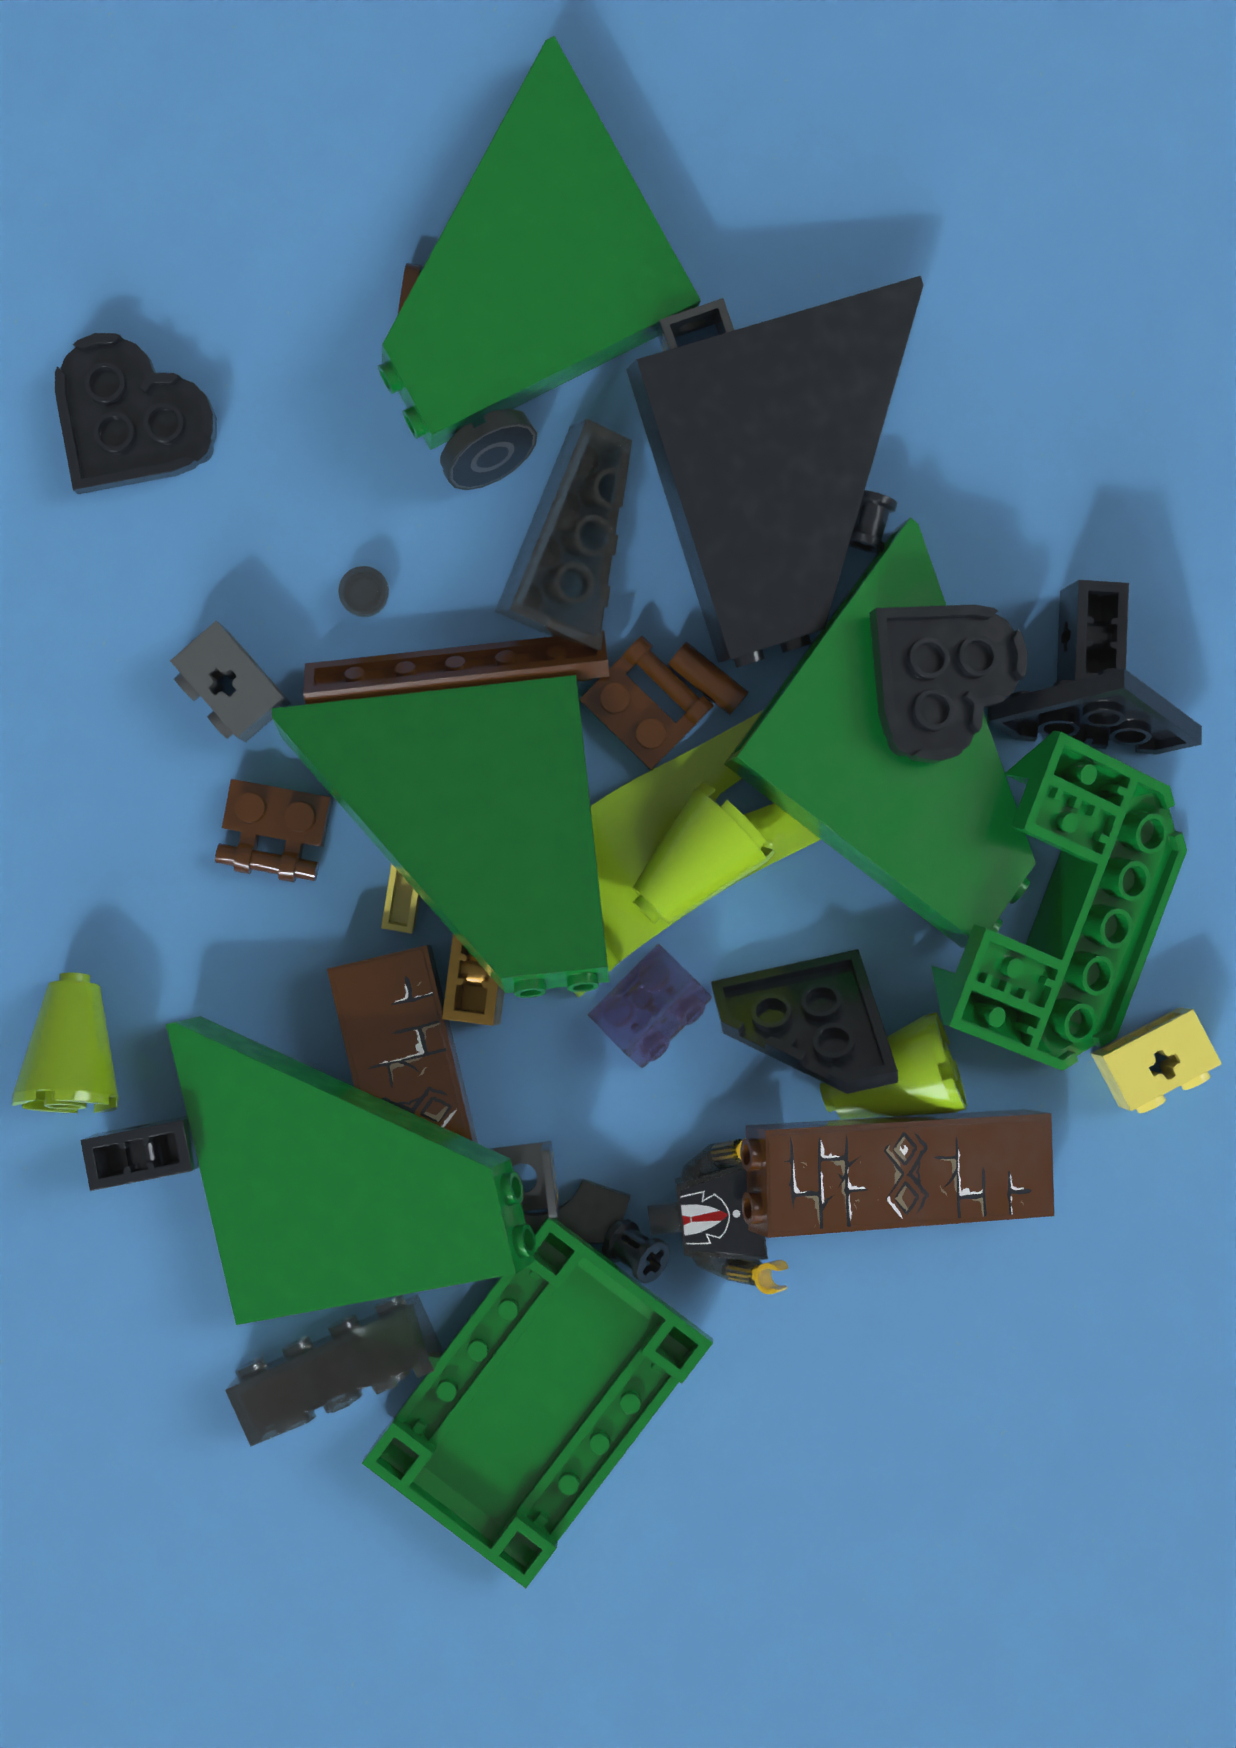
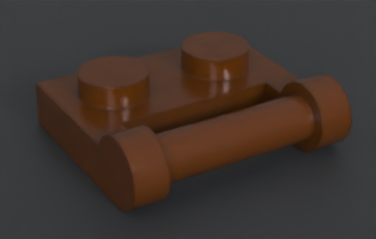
(634, 715)

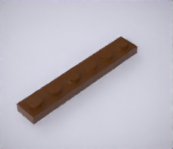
(452, 668)

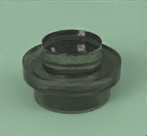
(363, 591)

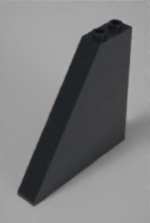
(770, 456)

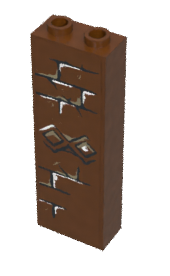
(398, 1037)
(897, 1172)

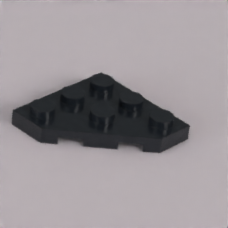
(1098, 710)
(813, 1019)

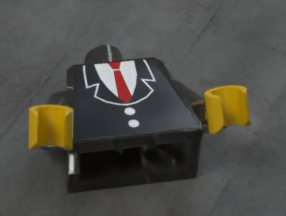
(713, 1221)

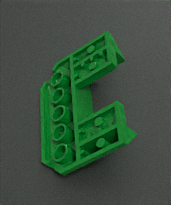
(1094, 919)

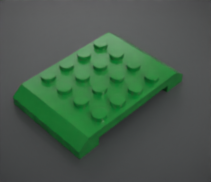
(536, 1401)

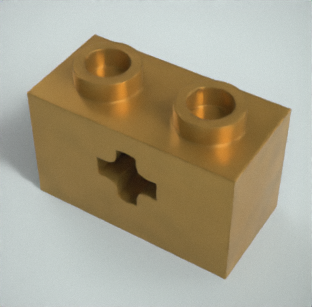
(470, 990)

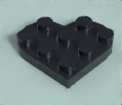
(127, 420)
(940, 673)

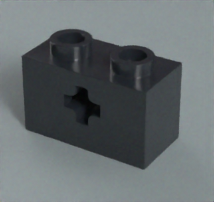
(1092, 628)
(139, 1153)

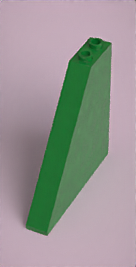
(537, 268)
(479, 812)
(915, 827)
(333, 1190)

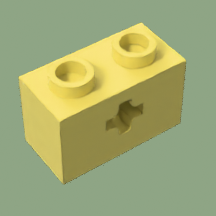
(1128, 1060)

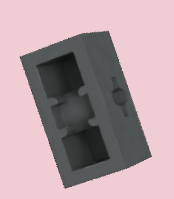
(220, 654)

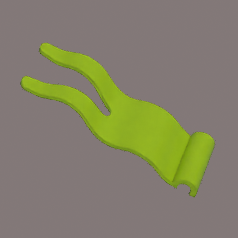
(640, 813)

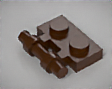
(276, 814)

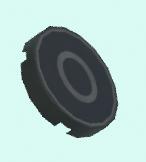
(489, 451)

